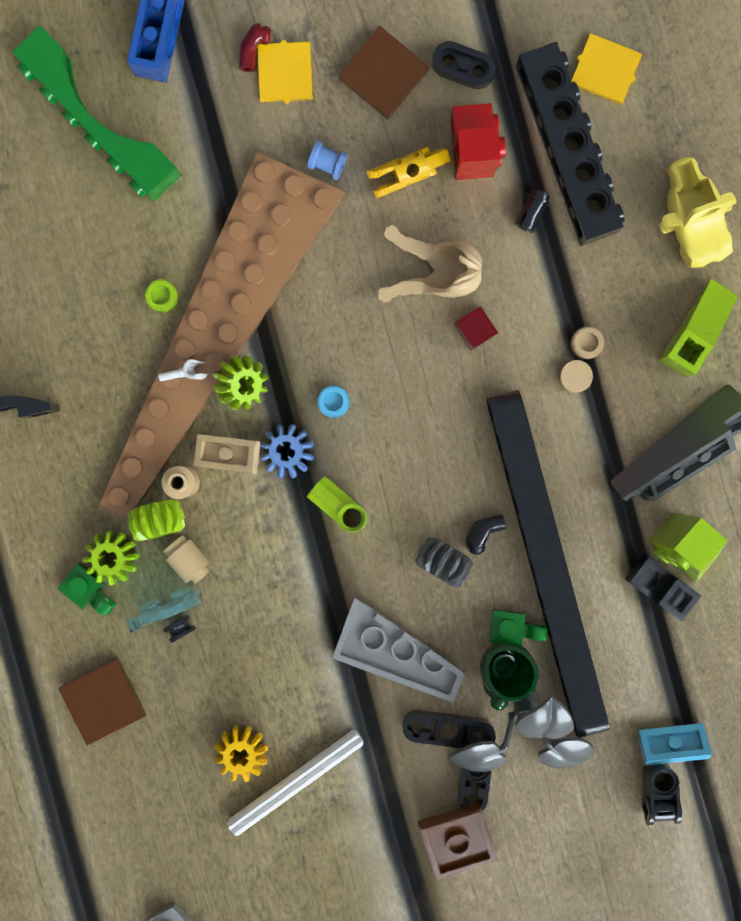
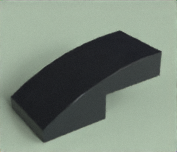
(27, 406)
(662, 587)

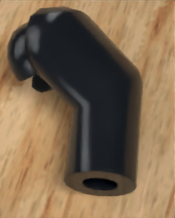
(480, 532)

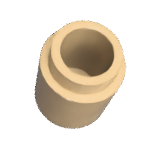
(190, 479)
(187, 560)

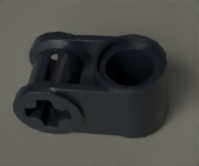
(661, 799)

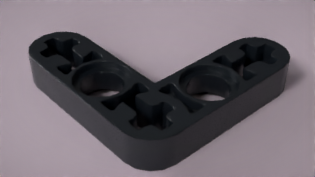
(463, 738)

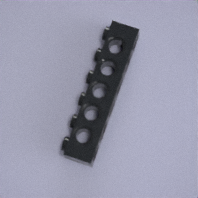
(553, 64)

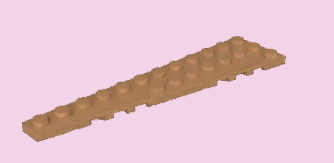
(252, 260)

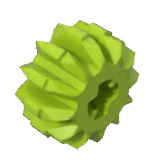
(229, 387)
(156, 520)
(112, 570)

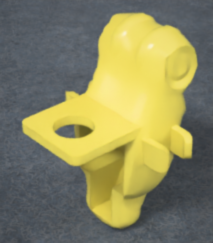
(697, 215)

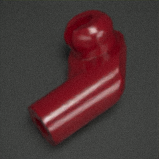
(249, 44)

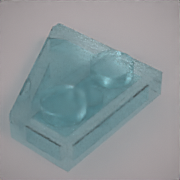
(157, 611)

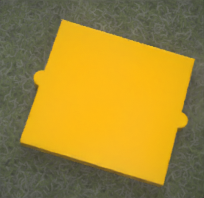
(606, 69)
(285, 71)

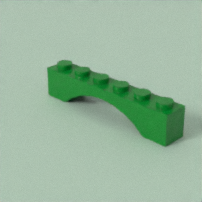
(48, 63)

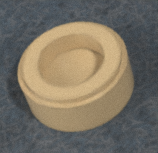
(587, 342)
(575, 376)

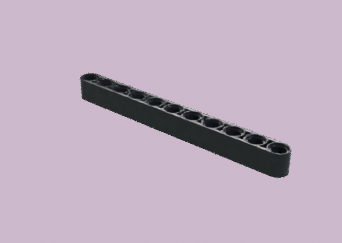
(547, 563)

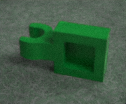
(84, 590)
(512, 627)

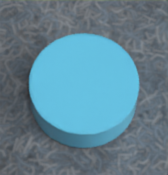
(333, 401)

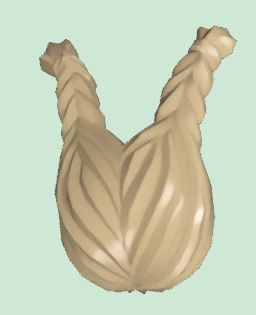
(455, 267)

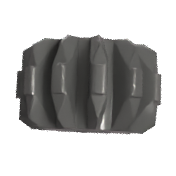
(444, 562)

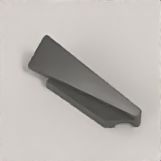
(685, 450)

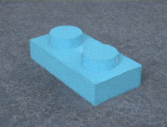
(674, 744)

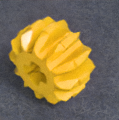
(244, 764)

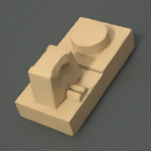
(227, 453)

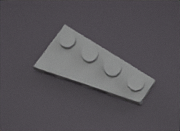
(391, 652)

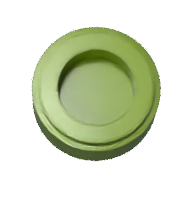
(161, 295)

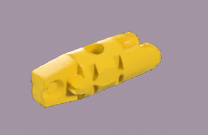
(423, 164)

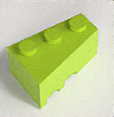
(688, 544)

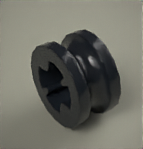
(179, 628)

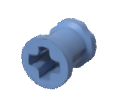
(327, 160)

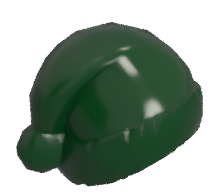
(508, 673)

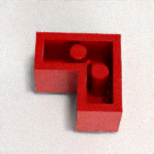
(476, 141)

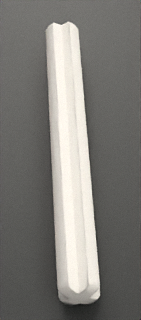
(295, 782)

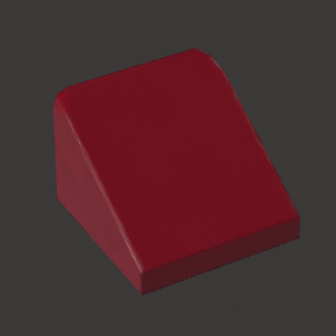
(475, 328)

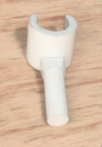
(187, 370)

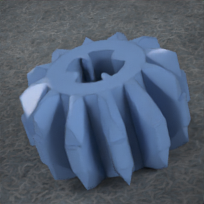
(277, 458)

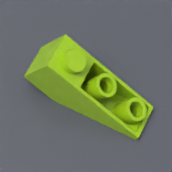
(699, 330)

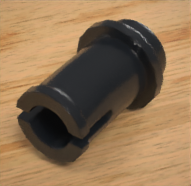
(532, 210)

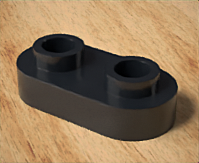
(465, 62)

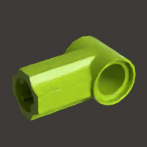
(336, 503)

